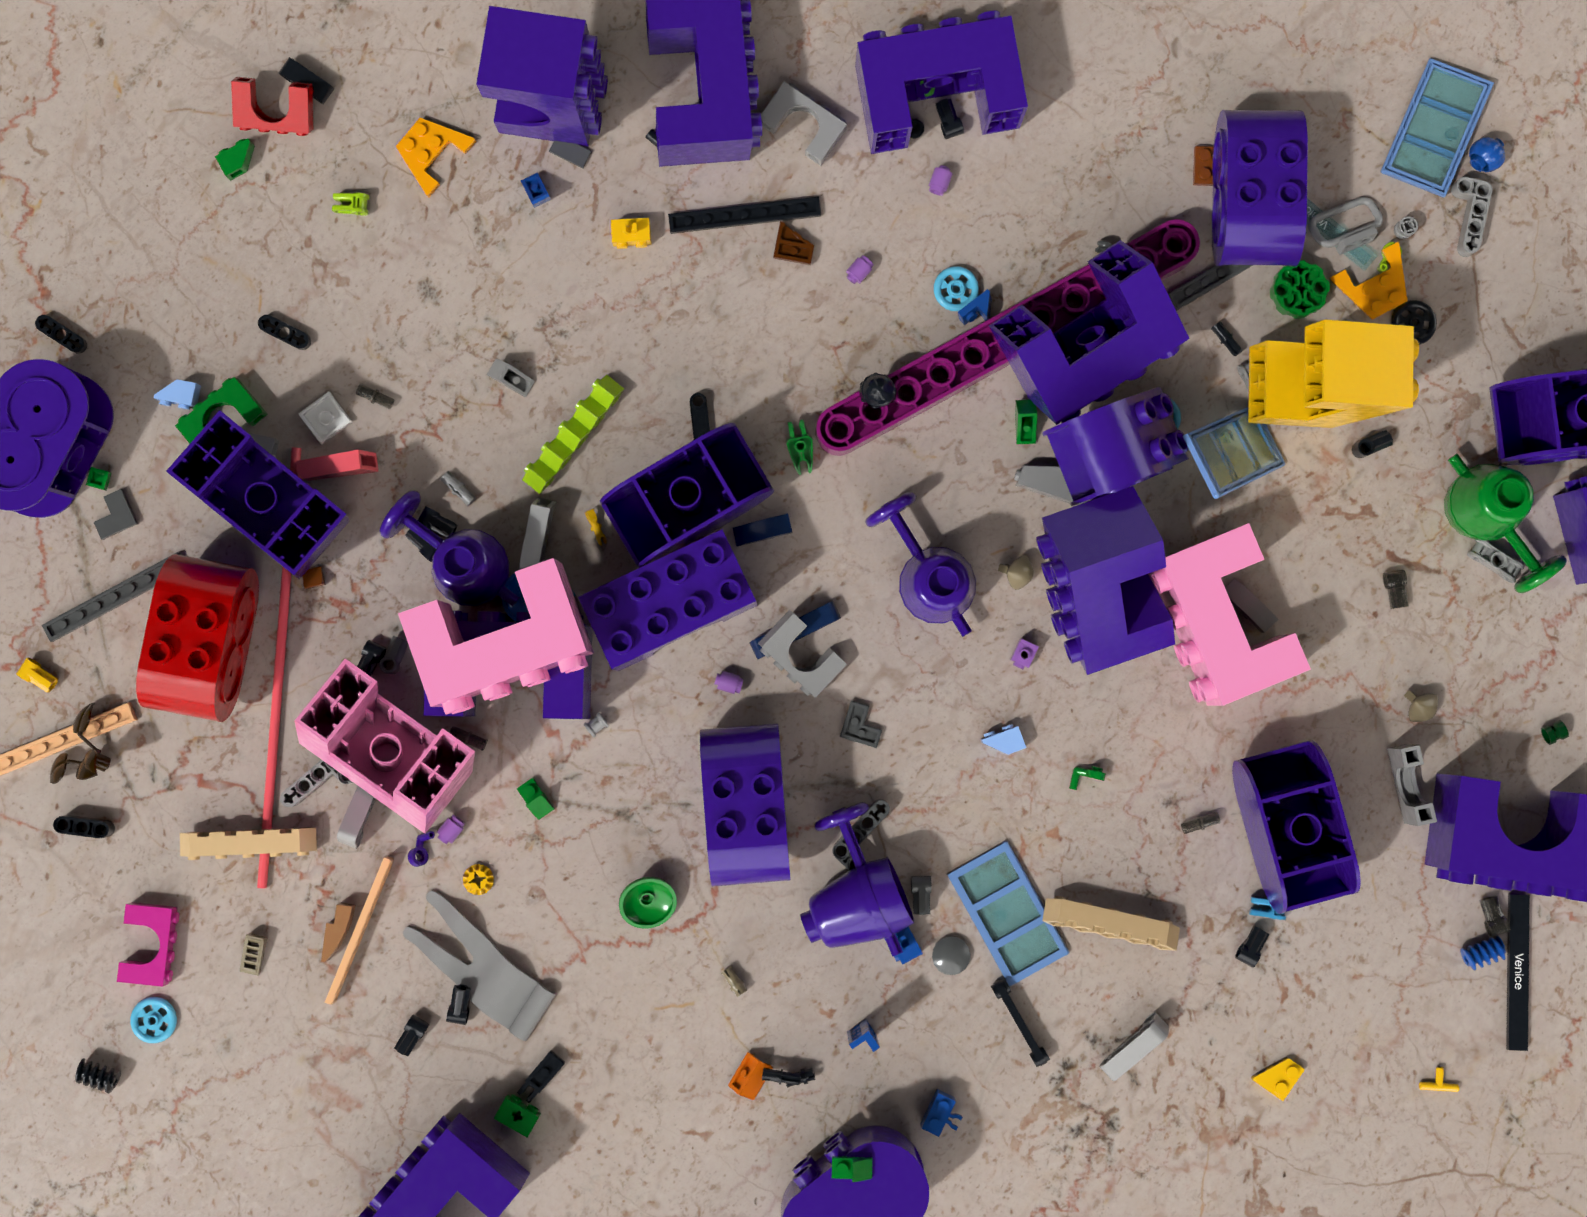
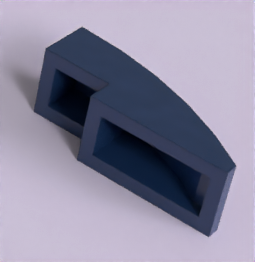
(762, 530)

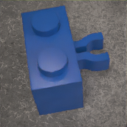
(909, 946)
(939, 1112)

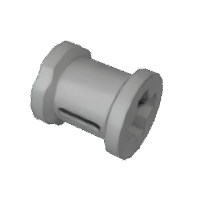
(596, 725)

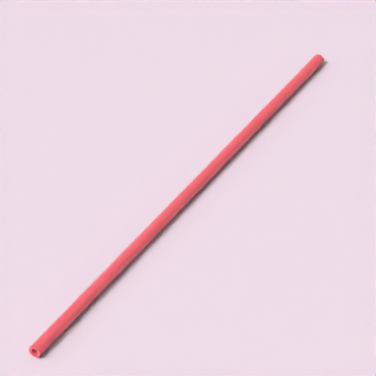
(276, 702)

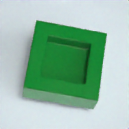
(98, 478)

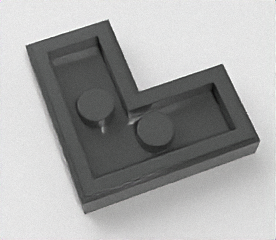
(571, 152)
(120, 517)
(856, 730)

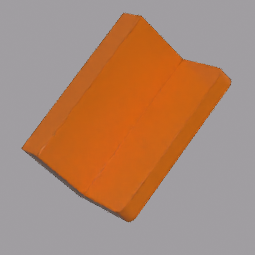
(748, 1077)

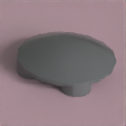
(951, 955)

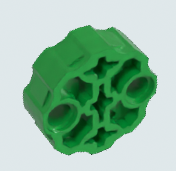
(1290, 280)

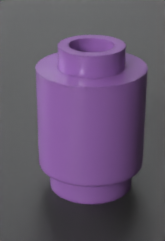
(940, 180)
(859, 269)
(729, 682)
(450, 829)

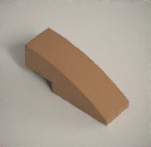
(337, 930)

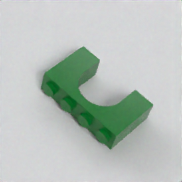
(232, 394)

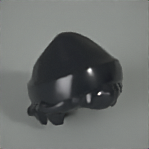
(877, 390)

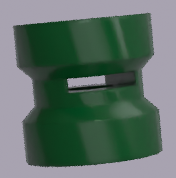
(1554, 732)

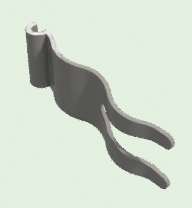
(494, 981)

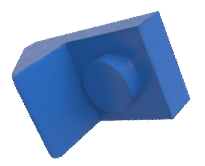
(535, 190)
(980, 305)

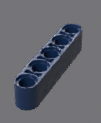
(814, 620)

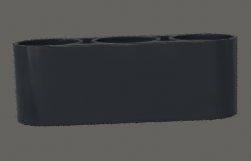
(295, 72)
(75, 823)

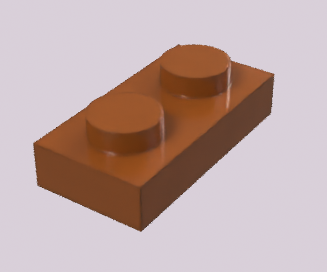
(1203, 166)

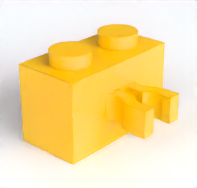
(631, 232)

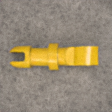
(596, 527)

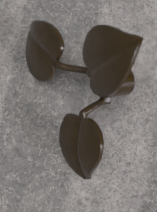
(92, 760)

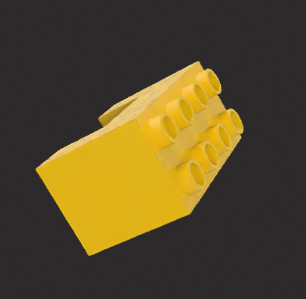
(1334, 377)

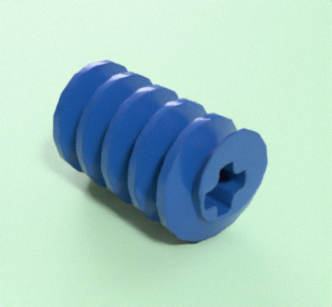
(1483, 952)

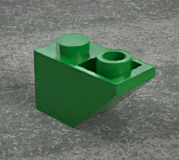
(236, 160)

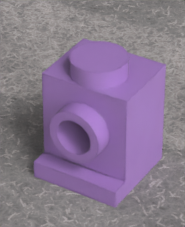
(1028, 647)

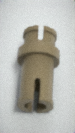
(734, 981)

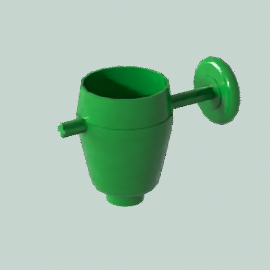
(1491, 504)

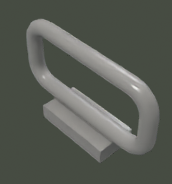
(1351, 239)

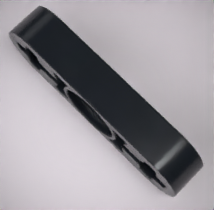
(274, 321)
(69, 334)

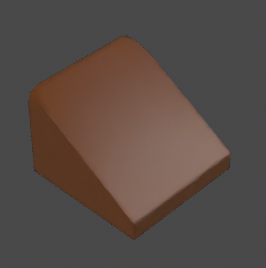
(313, 578)

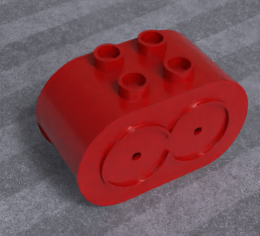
(197, 637)

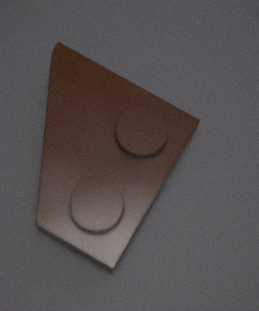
(792, 246)

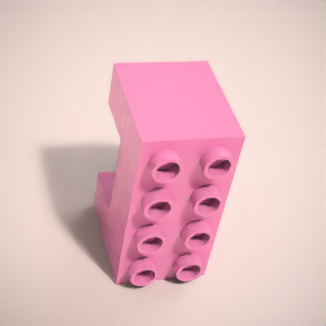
(1210, 628)
(487, 665)
(383, 747)

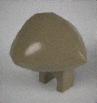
(1018, 572)
(1422, 707)

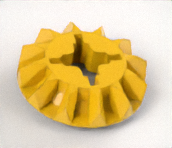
(482, 871)

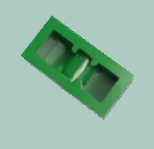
(507, 1115)

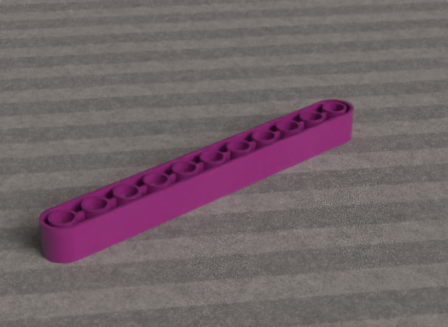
(963, 374)

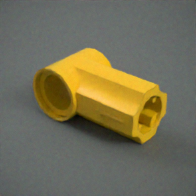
(32, 672)

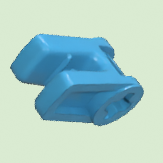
(1271, 913)

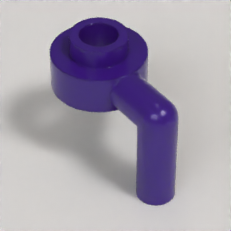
(419, 851)

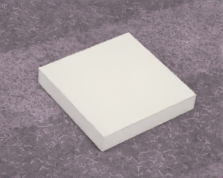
(325, 417)

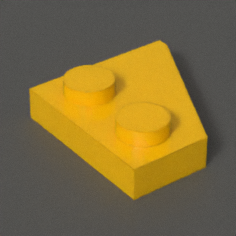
(1280, 1077)

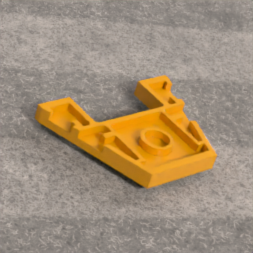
(424, 144)
(1380, 292)

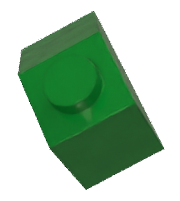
(1025, 422)

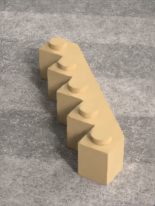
(248, 842)
(1111, 923)

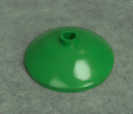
(649, 910)

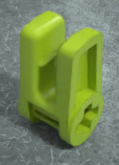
(358, 203)

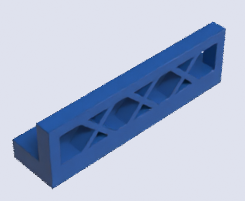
(863, 1032)

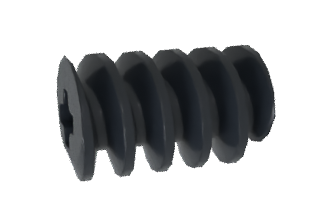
(96, 1077)

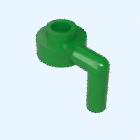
(1095, 773)

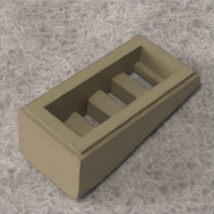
(247, 946)

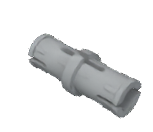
(458, 488)

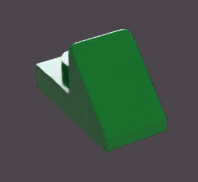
(535, 799)
(852, 1168)

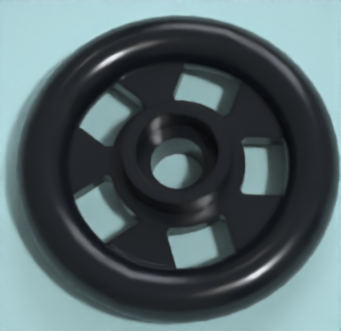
(1428, 316)

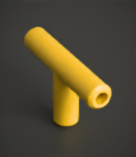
(1438, 1085)

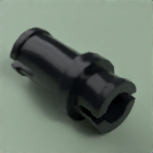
(806, 1076)

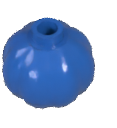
(1487, 154)

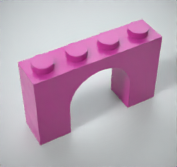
(163, 921)

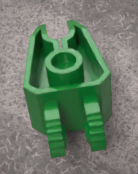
(800, 444)

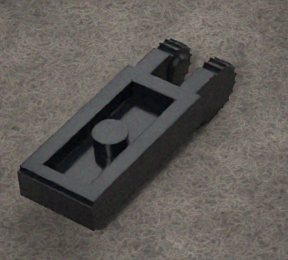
(542, 1074)

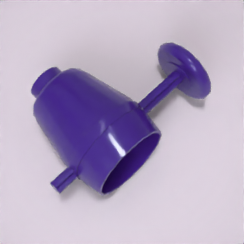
(466, 565)
(936, 581)
(861, 903)

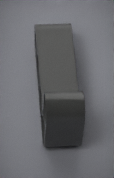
(863, 831)

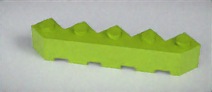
(572, 433)

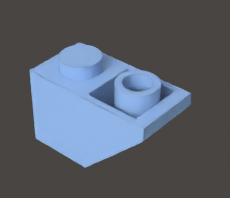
(179, 392)
(1006, 741)

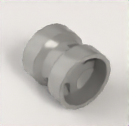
(1402, 231)

